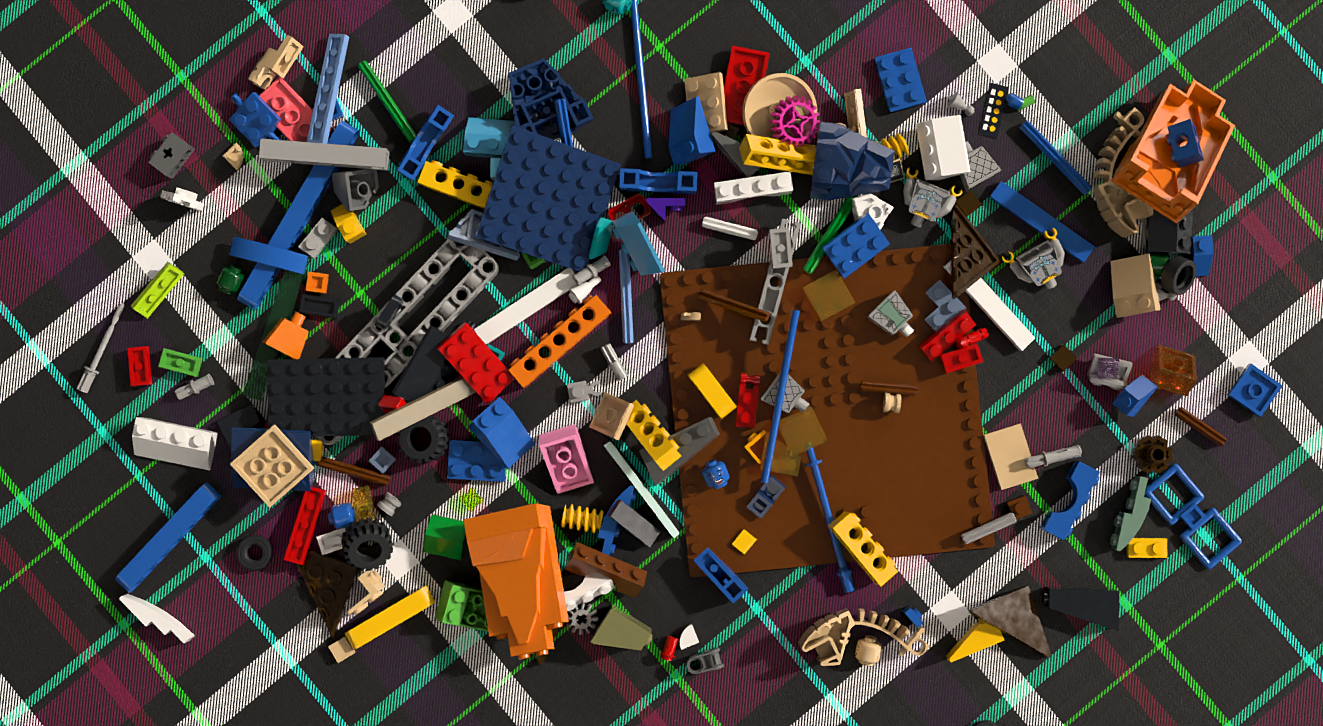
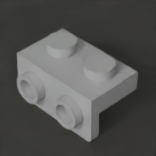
(1117, 384)

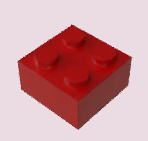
(390, 403)

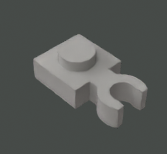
(580, 391)

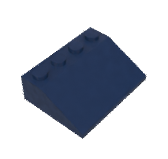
(245, 437)

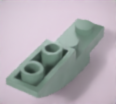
(1129, 523)

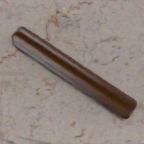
(734, 305)
(353, 471)

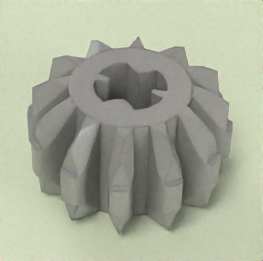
(584, 624)

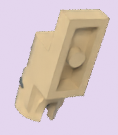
(275, 63)

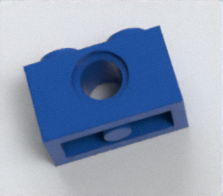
(1191, 152)

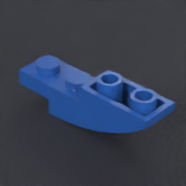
(609, 528)

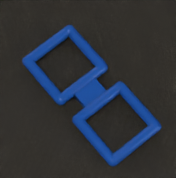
(1192, 516)

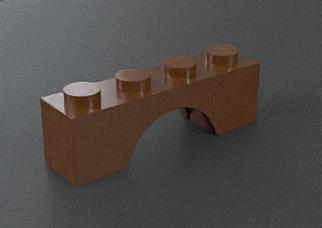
(586, 560)

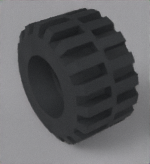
(437, 445)
(367, 531)

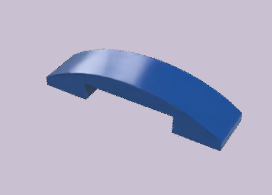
(268, 255)

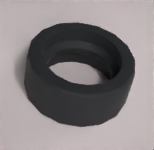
(1171, 272)

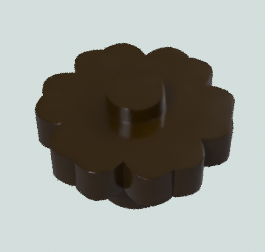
(1152, 454)

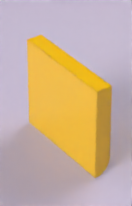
(744, 541)

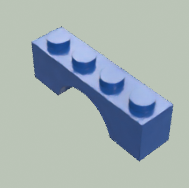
(424, 141)
(644, 181)
(1082, 480)

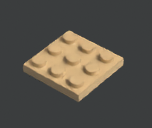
(272, 466)

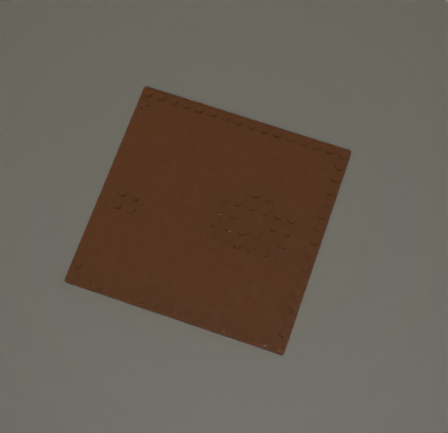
(905, 474)

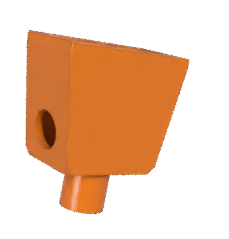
(288, 336)

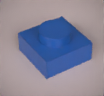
(914, 615)

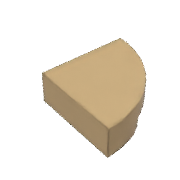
(234, 156)
(694, 316)

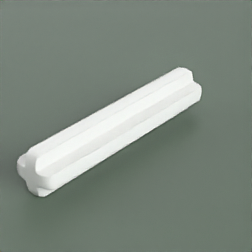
(729, 228)

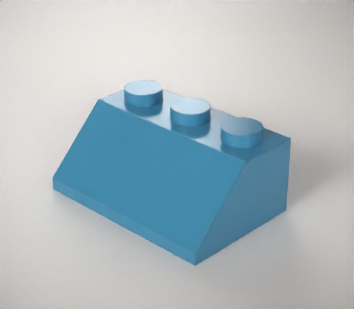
(486, 137)
(637, 245)

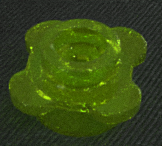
(466, 499)

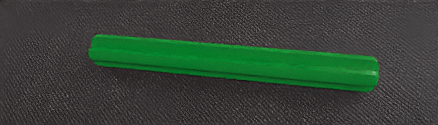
(387, 101)
(829, 234)

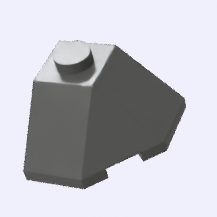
(355, 187)

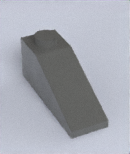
(731, 151)

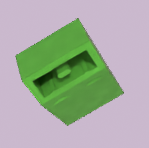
(462, 606)

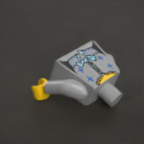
(927, 200)
(1040, 263)

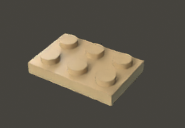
(712, 98)

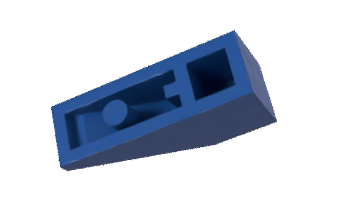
(721, 575)

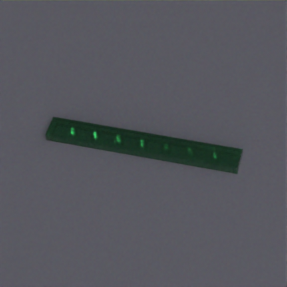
(282, 308)

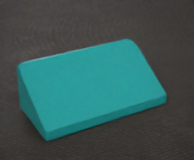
(601, 238)

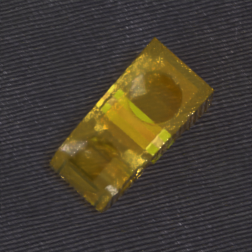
(363, 503)

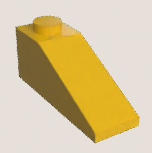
(975, 639)

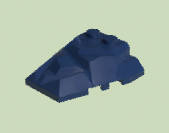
(534, 97)
(849, 164)

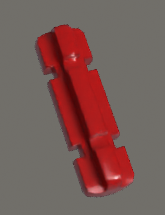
(972, 338)

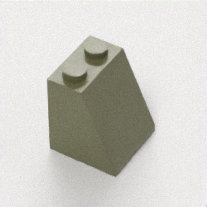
(622, 631)

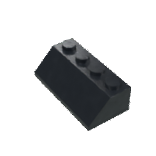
(1167, 236)
(426, 368)

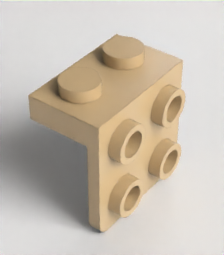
(372, 582)

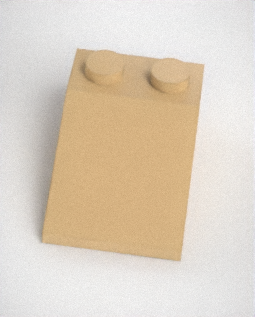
(1134, 286)

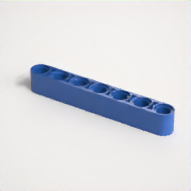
(168, 537)

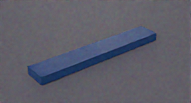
(1041, 221)

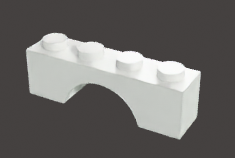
(750, 187)
(590, 587)

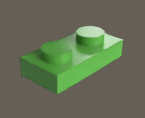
(180, 362)

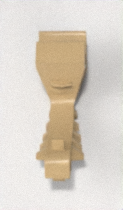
(1116, 204)
(831, 635)

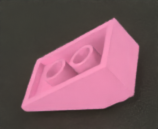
(565, 458)

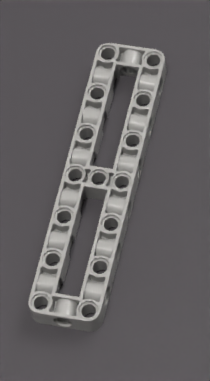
(446, 311)

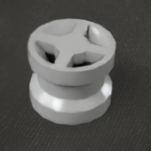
(389, 504)

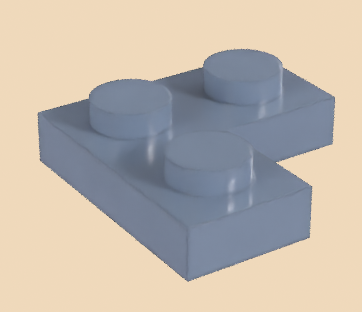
(946, 306)

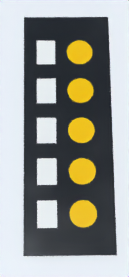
(993, 110)

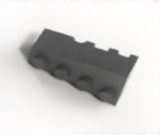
(690, 441)

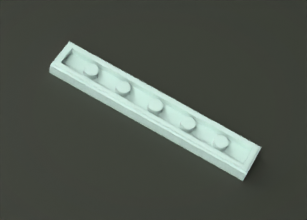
(642, 489)

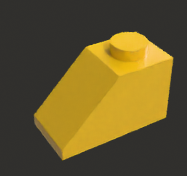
(348, 224)

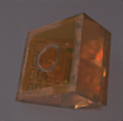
(1173, 370)

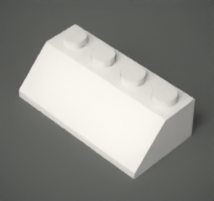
(174, 443)

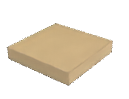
(611, 416)

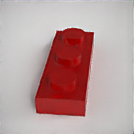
(947, 335)

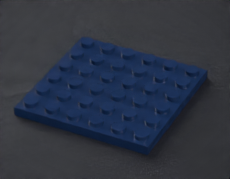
(547, 199)

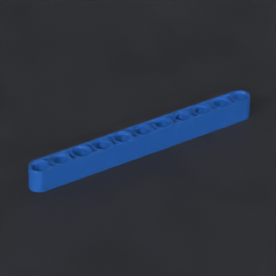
(295, 219)

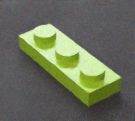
(157, 289)

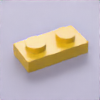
(1147, 548)

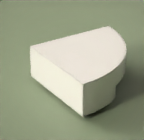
(688, 637)

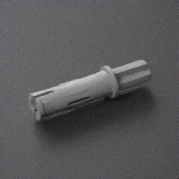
(1053, 456)

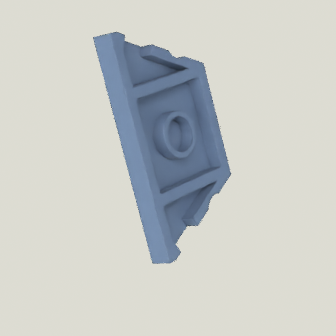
(466, 231)

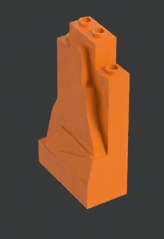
(1148, 165)
(519, 576)

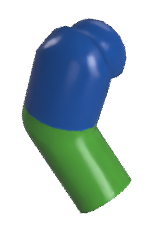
(1019, 103)

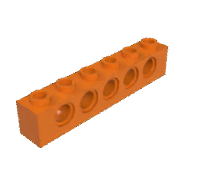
(591, 303)

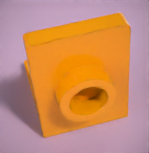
(752, 439)

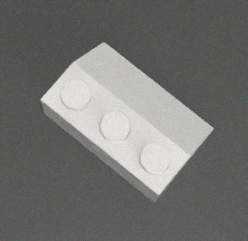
(943, 147)

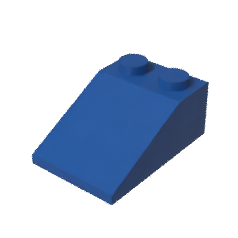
(689, 133)
(502, 433)

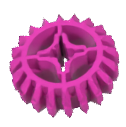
(789, 107)

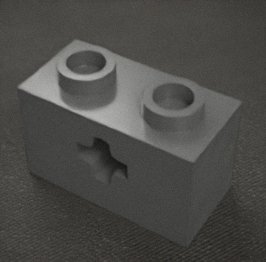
(171, 165)

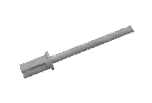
(90, 373)

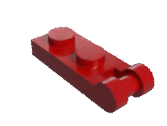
(747, 401)

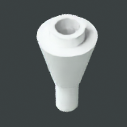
(579, 293)

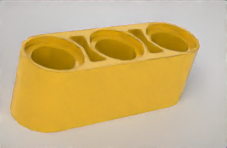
(712, 391)

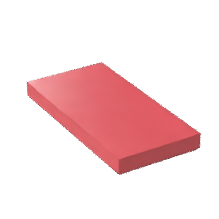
(291, 108)

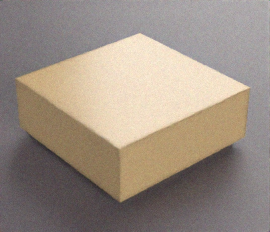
(341, 649)

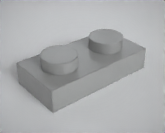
(318, 238)
(780, 248)

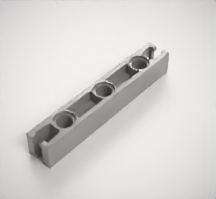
(324, 154)
(770, 295)

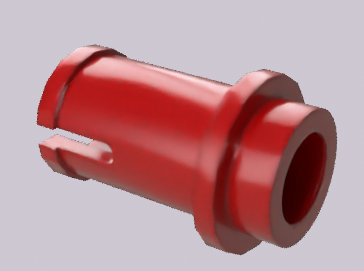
(669, 648)

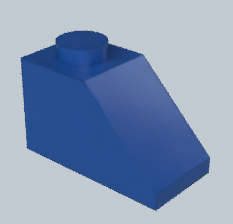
(1202, 254)
(1135, 396)

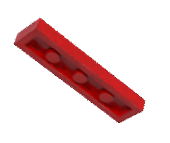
(305, 526)

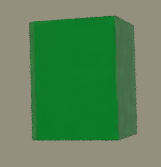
(445, 537)

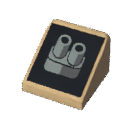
(897, 171)

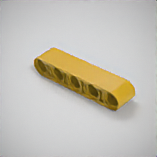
(390, 617)

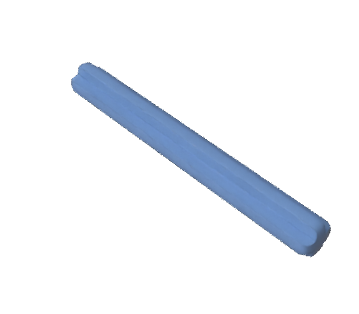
(626, 300)

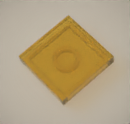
(828, 295)
(801, 431)

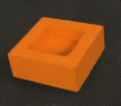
(317, 282)

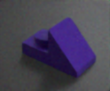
(659, 205)

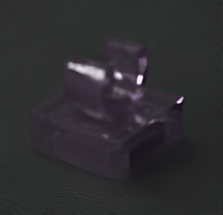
(1108, 368)

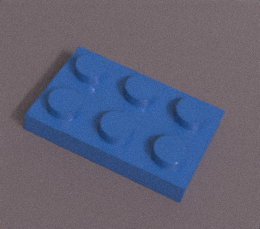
(900, 80)
(855, 245)
(473, 462)

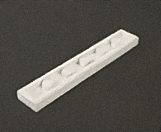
(526, 306)
(998, 313)

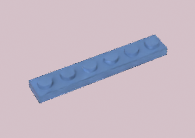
(328, 88)

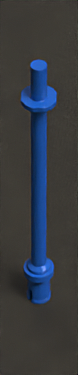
(844, 571)

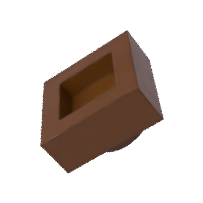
(1019, 507)

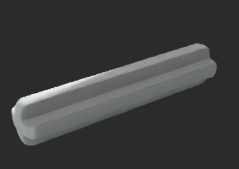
(988, 528)

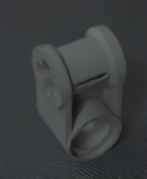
(706, 661)

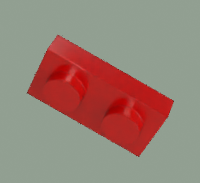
(961, 358)
(139, 366)

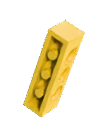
(777, 155)
(429, 176)
(652, 437)
(841, 528)

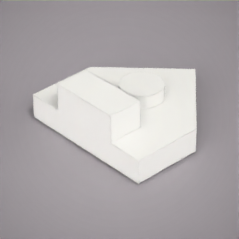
(183, 198)
(873, 205)

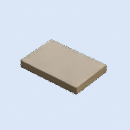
(1007, 453)

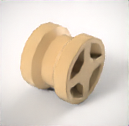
(891, 403)

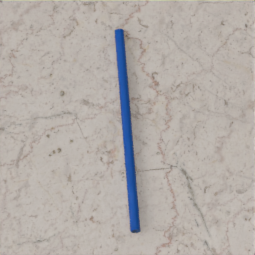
(641, 80)
(780, 396)

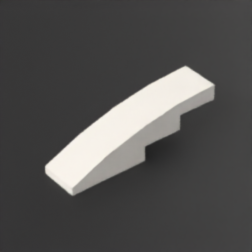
(150, 614)

